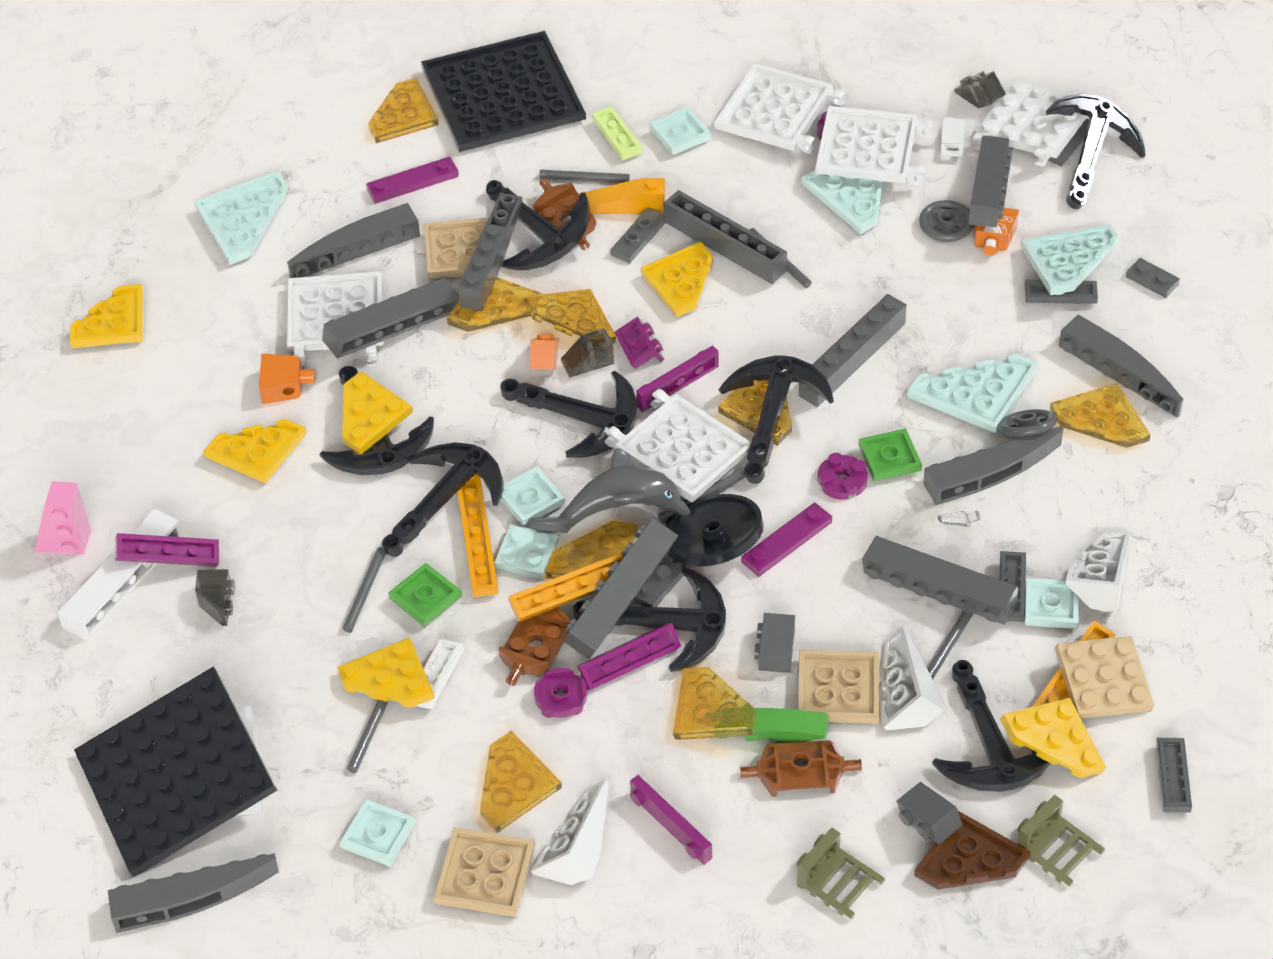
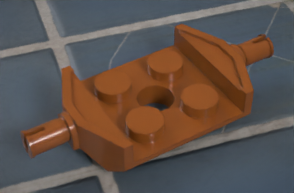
(556, 204)
(525, 659)
(780, 773)

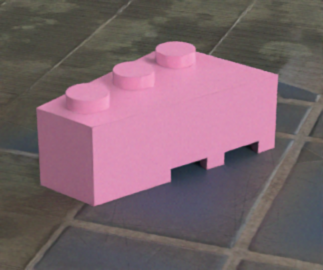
(64, 521)

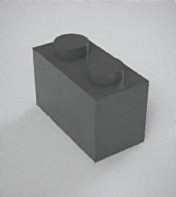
(776, 642)
(928, 813)

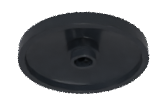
(715, 530)

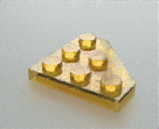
(402, 112)
(502, 306)
(570, 312)
(745, 408)
(1102, 415)
(591, 548)
(710, 708)
(514, 782)

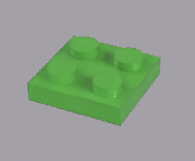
(890, 454)
(425, 594)

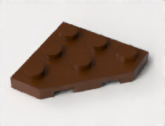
(971, 857)

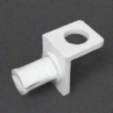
(952, 136)

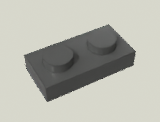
(1152, 277)

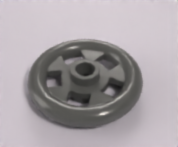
(945, 220)
(1027, 423)

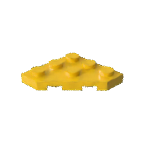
(680, 277)
(112, 320)
(369, 412)
(256, 449)
(389, 675)
(1056, 736)

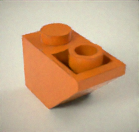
(544, 351)

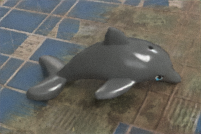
(614, 488)

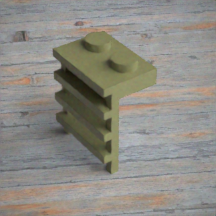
(1044, 829)
(822, 865)

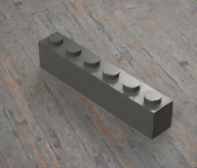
(990, 181)
(725, 236)
(389, 318)
(858, 345)
(940, 580)
(620, 589)

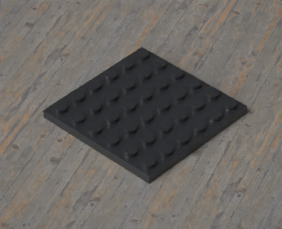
(502, 91)
(174, 771)

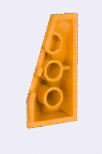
(628, 197)

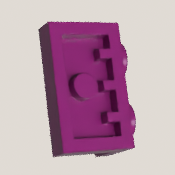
(638, 342)

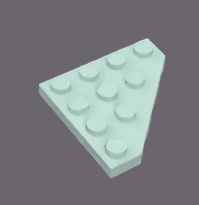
(850, 198)
(242, 214)
(1068, 257)
(976, 393)

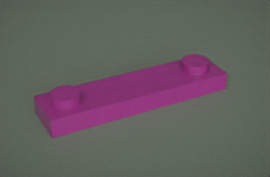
(412, 180)
(679, 377)
(786, 539)
(166, 549)
(629, 656)
(694, 842)

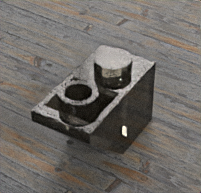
(980, 89)
(589, 353)
(214, 593)

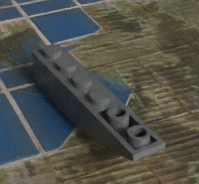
(357, 240)
(489, 253)
(1119, 362)
(988, 466)
(186, 893)

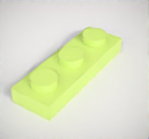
(617, 133)

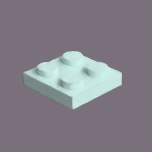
(680, 130)
(531, 496)
(526, 551)
(1050, 604)
(377, 832)

